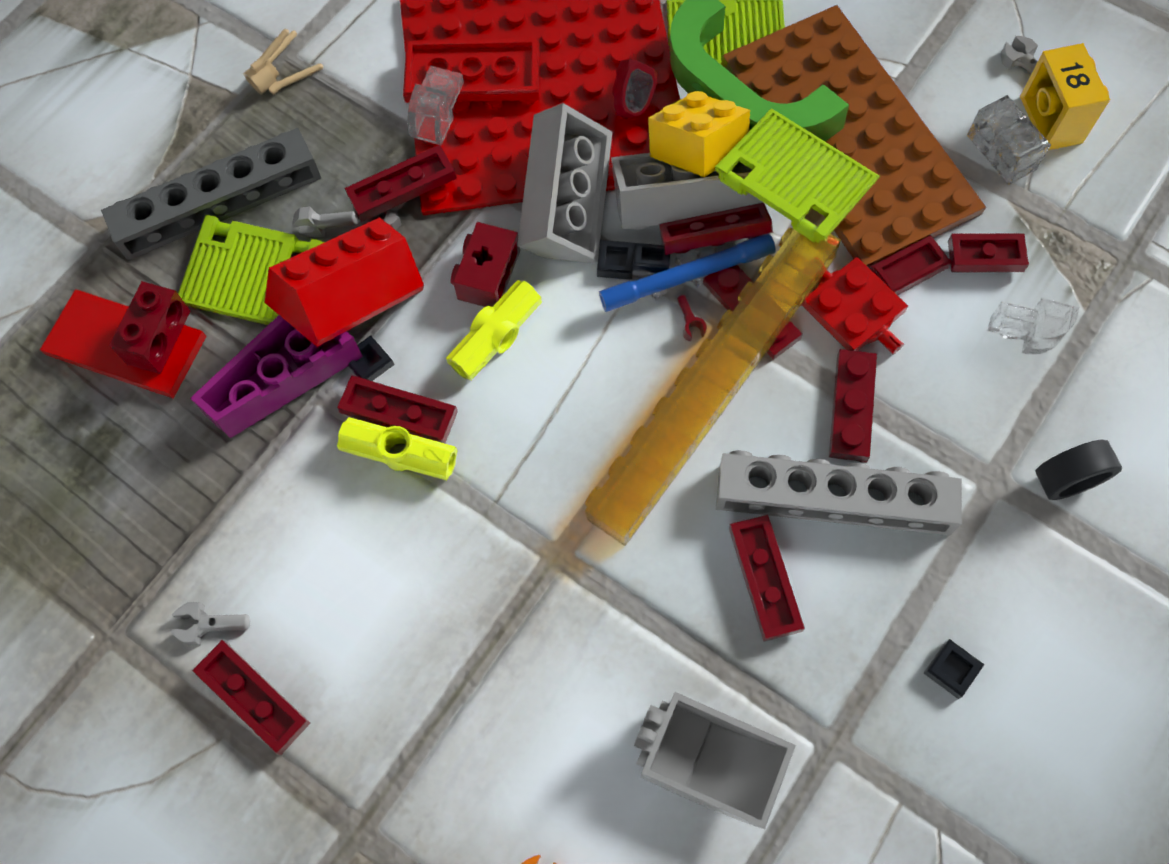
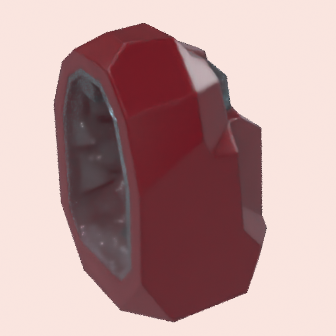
(633, 88)

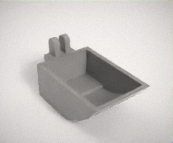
(713, 759)

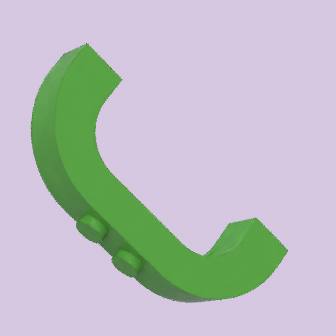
(695, 70)

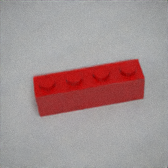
(343, 281)

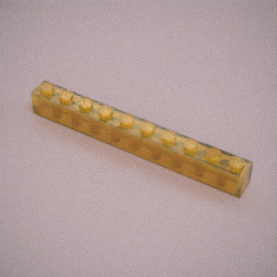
(709, 385)

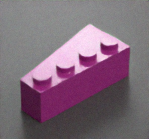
(270, 374)

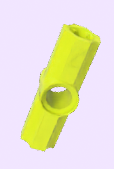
(494, 330)
(376, 441)

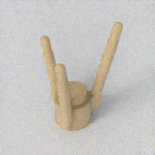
(262, 72)

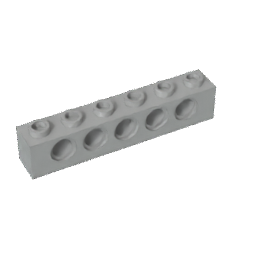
(939, 492)

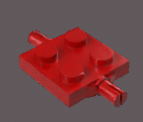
(856, 307)

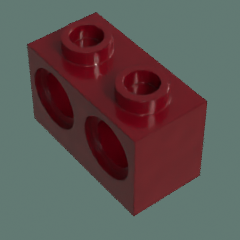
(150, 327)

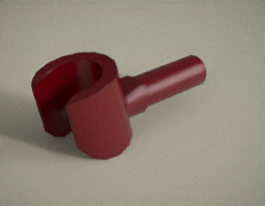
(690, 319)

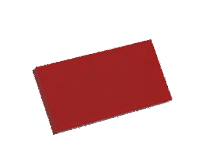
(488, 66)
(84, 338)

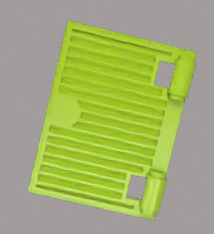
(743, 23)
(796, 174)
(234, 274)

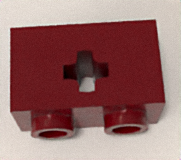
(486, 265)

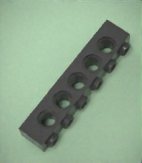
(215, 190)

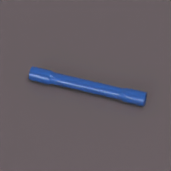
(633, 290)

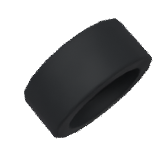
(1078, 469)

